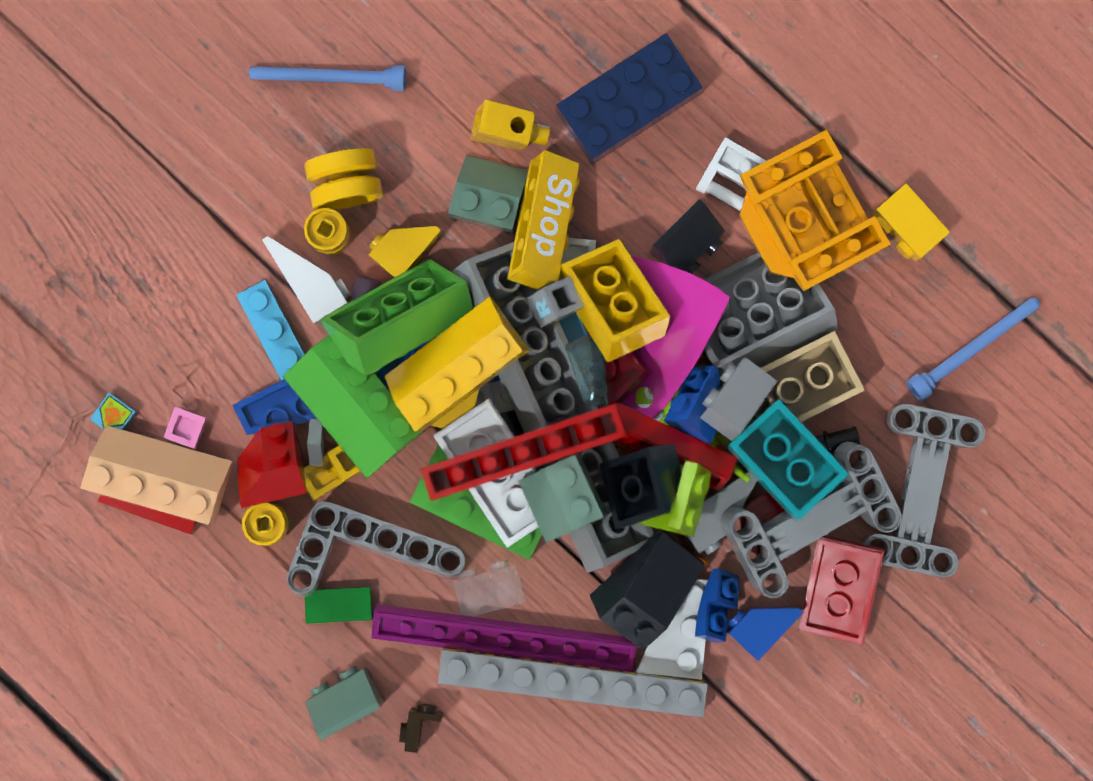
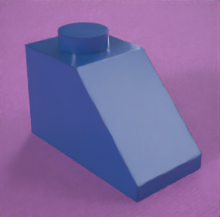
(761, 627)

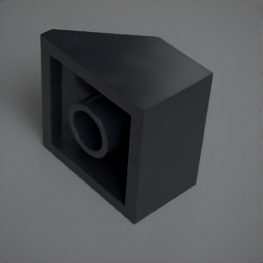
(689, 239)
(641, 484)

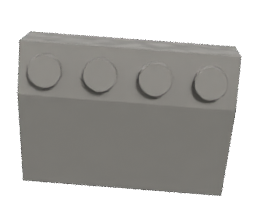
(765, 316)

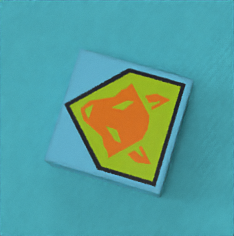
(113, 413)

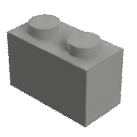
(738, 398)

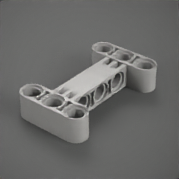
(924, 487)
(784, 536)

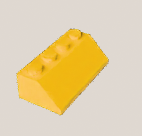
(455, 365)

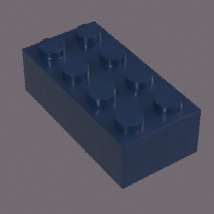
(629, 99)

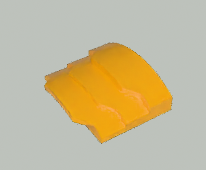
(807, 214)

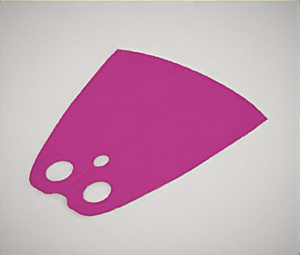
(694, 314)

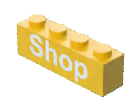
(544, 220)

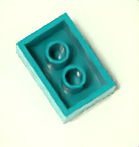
(787, 460)

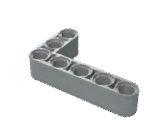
(368, 541)

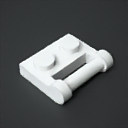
(731, 162)

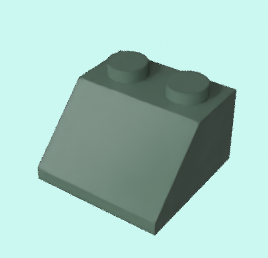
(488, 194)
(562, 497)
(343, 702)

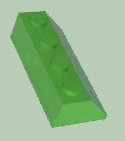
(398, 316)
(351, 407)

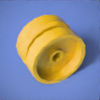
(343, 179)

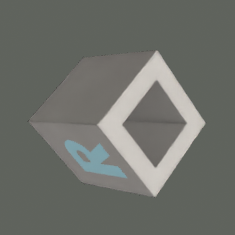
(555, 302)

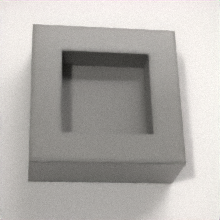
(316, 443)

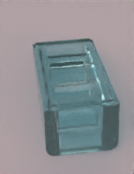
(589, 371)

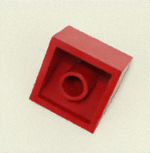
(271, 466)

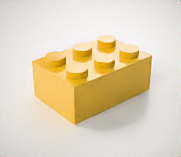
(617, 300)

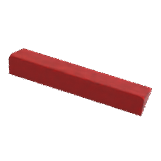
(648, 432)

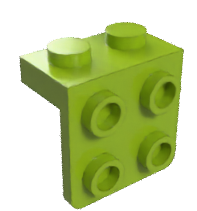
(687, 504)

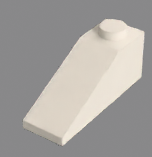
(312, 285)

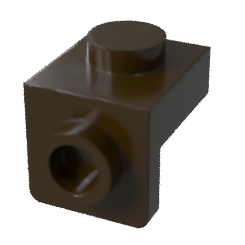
(411, 731)

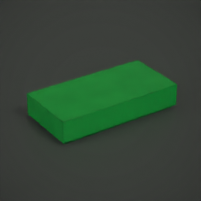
(339, 605)

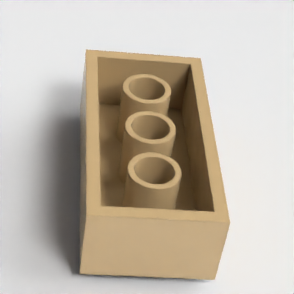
(811, 379)

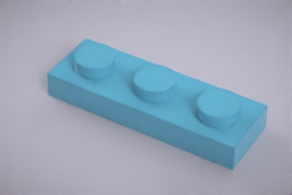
(271, 327)

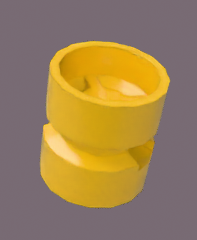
(327, 231)
(266, 524)

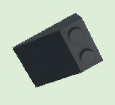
(647, 589)

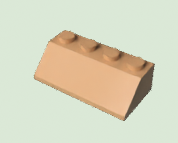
(157, 475)

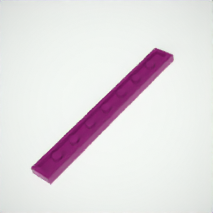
(503, 638)

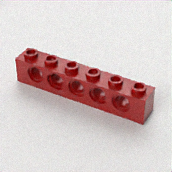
(524, 451)

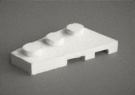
(677, 649)

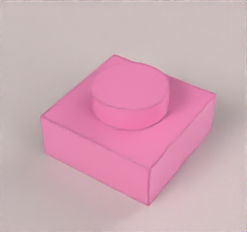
(185, 427)

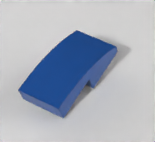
(718, 596)

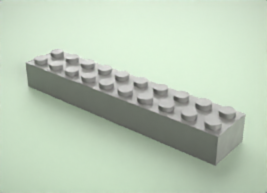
(546, 393)

